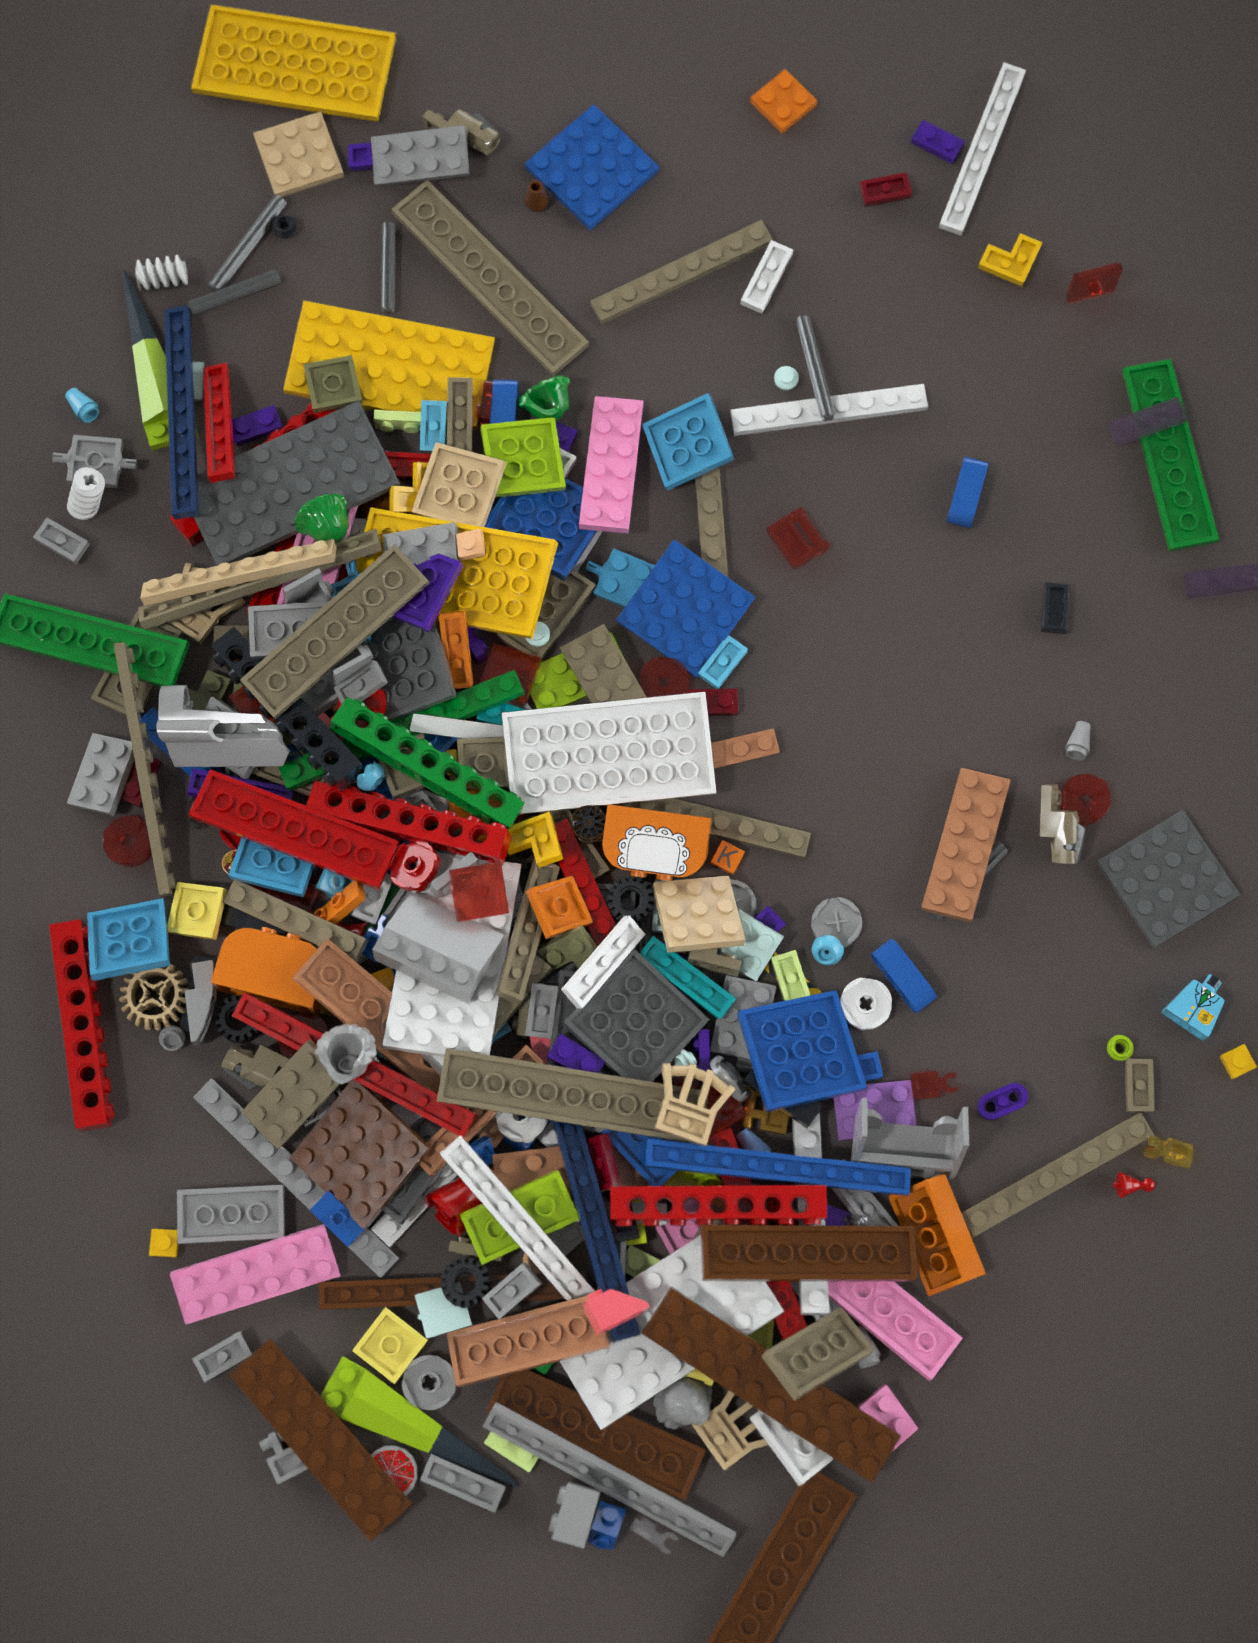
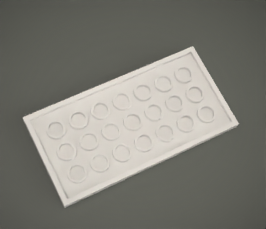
(610, 752)
(430, 1020)
(638, 1368)

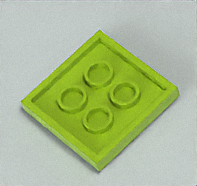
(529, 454)

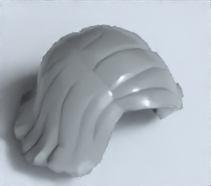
(346, 1052)
(683, 1403)

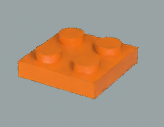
(783, 101)
(559, 906)

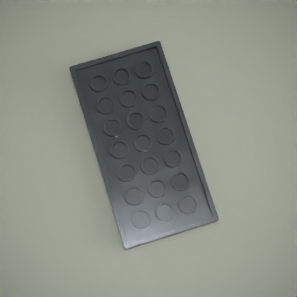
(281, 475)

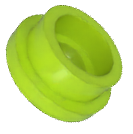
(1125, 1042)

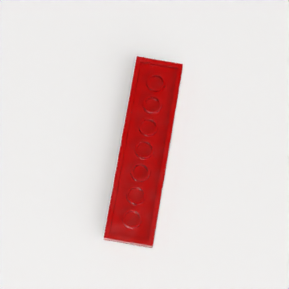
(294, 829)

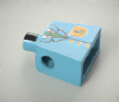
(1196, 1007)

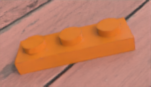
(456, 645)

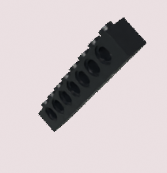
(348, 767)

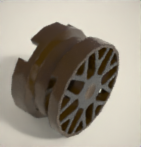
(588, 824)

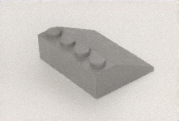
(436, 949)

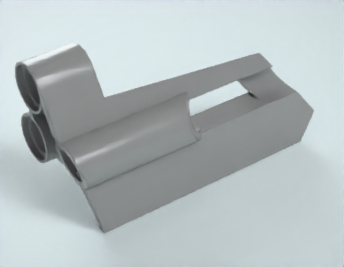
(194, 744)

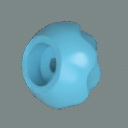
(371, 778)
(828, 943)

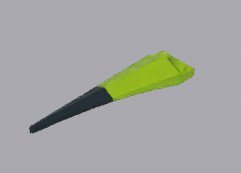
(150, 371)
(372, 1404)

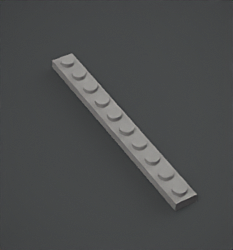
(278, 1162)
(609, 1479)

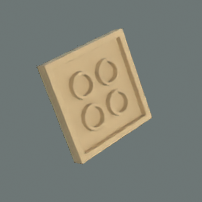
(298, 154)
(458, 486)
(698, 914)

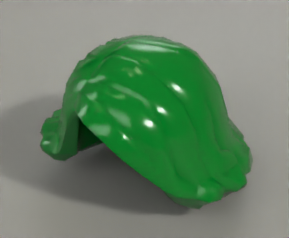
(547, 398)
(323, 518)

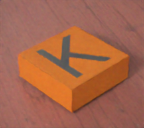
(727, 857)

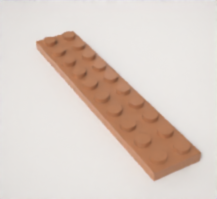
(364, 1001)

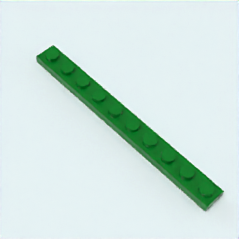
(465, 705)

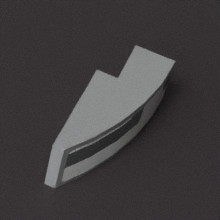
(201, 1000)

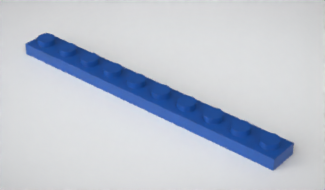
(777, 1167)

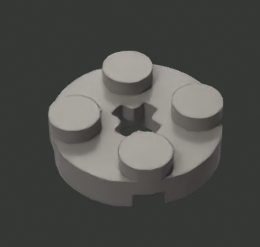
(414, 1378)

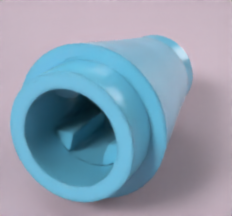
(82, 405)

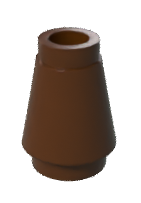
(536, 197)

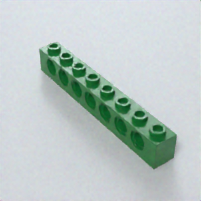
(411, 765)

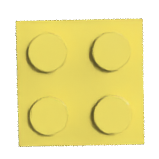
(196, 910)
(390, 1345)

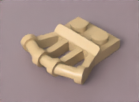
(201, 623)
(686, 1119)
(723, 1436)

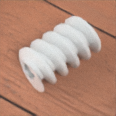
(161, 272)
(85, 493)

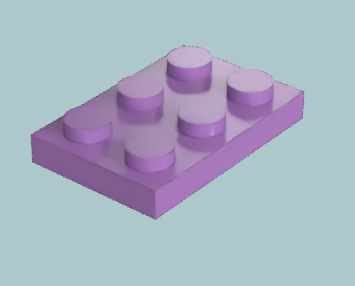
(888, 1099)

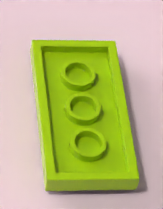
(557, 684)
(544, 1201)

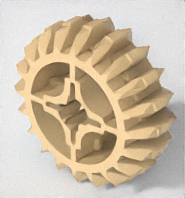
(162, 989)

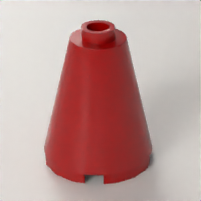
(450, 1202)

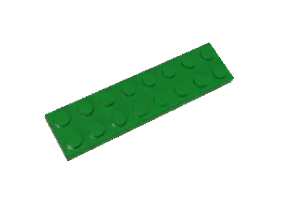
(1171, 461)
(88, 640)

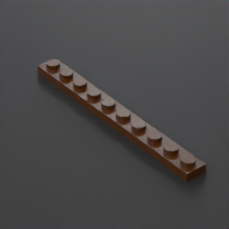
(403, 1291)

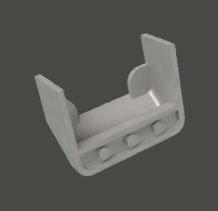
(313, 589)
(921, 1148)

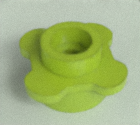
(707, 1179)

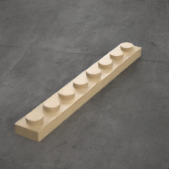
(238, 572)

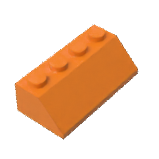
(941, 1236)

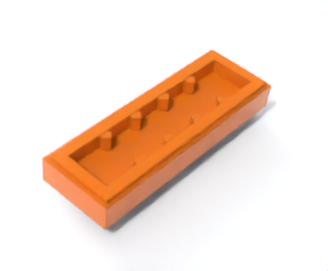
(342, 903)

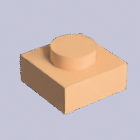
(470, 544)

